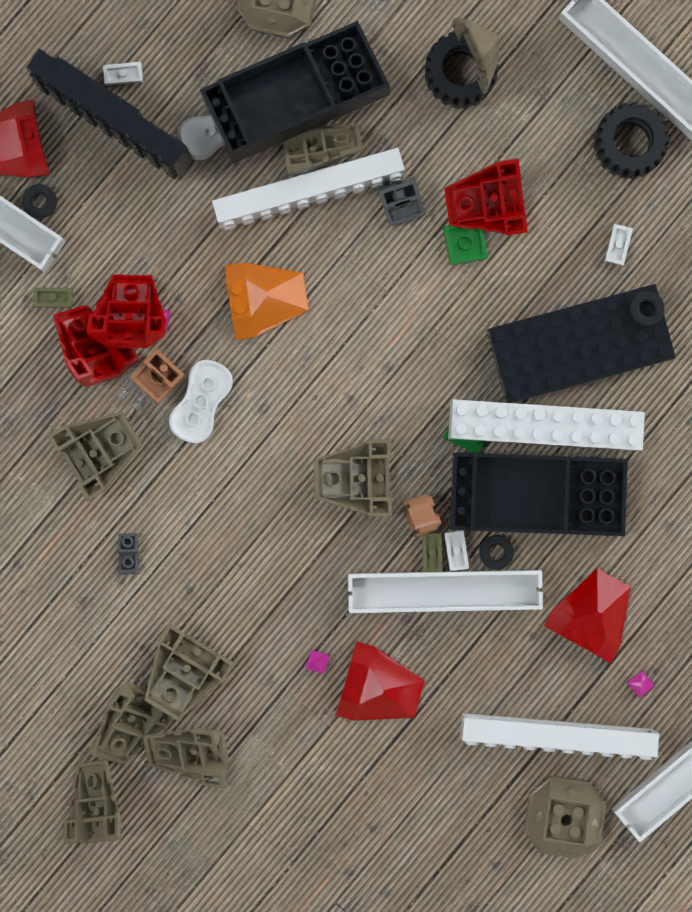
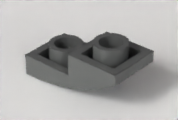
(128, 553)

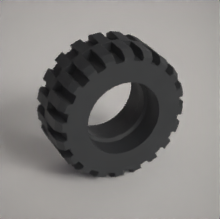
(440, 85)
(644, 119)

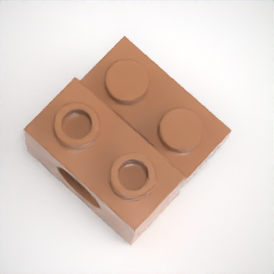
(157, 376)

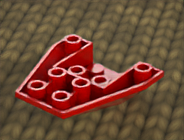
(20, 142)

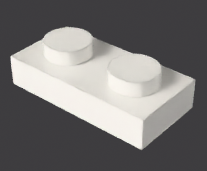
(123, 73)
(618, 245)
(456, 550)

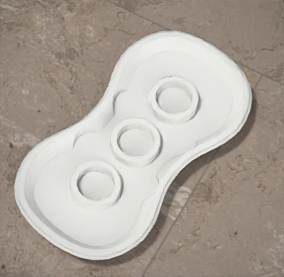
(200, 137)
(194, 415)

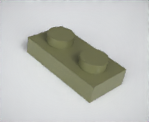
(53, 297)
(432, 552)

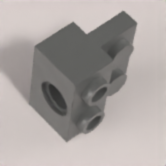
(399, 192)

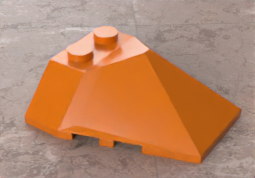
(263, 297)

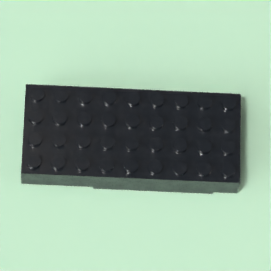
(295, 91)
(109, 112)
(577, 346)
(538, 494)

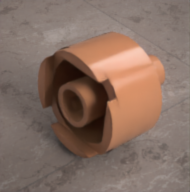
(421, 515)

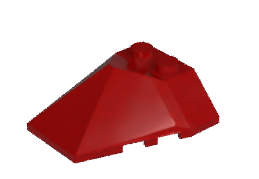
(489, 200)
(128, 313)
(86, 357)
(593, 614)
(378, 687)

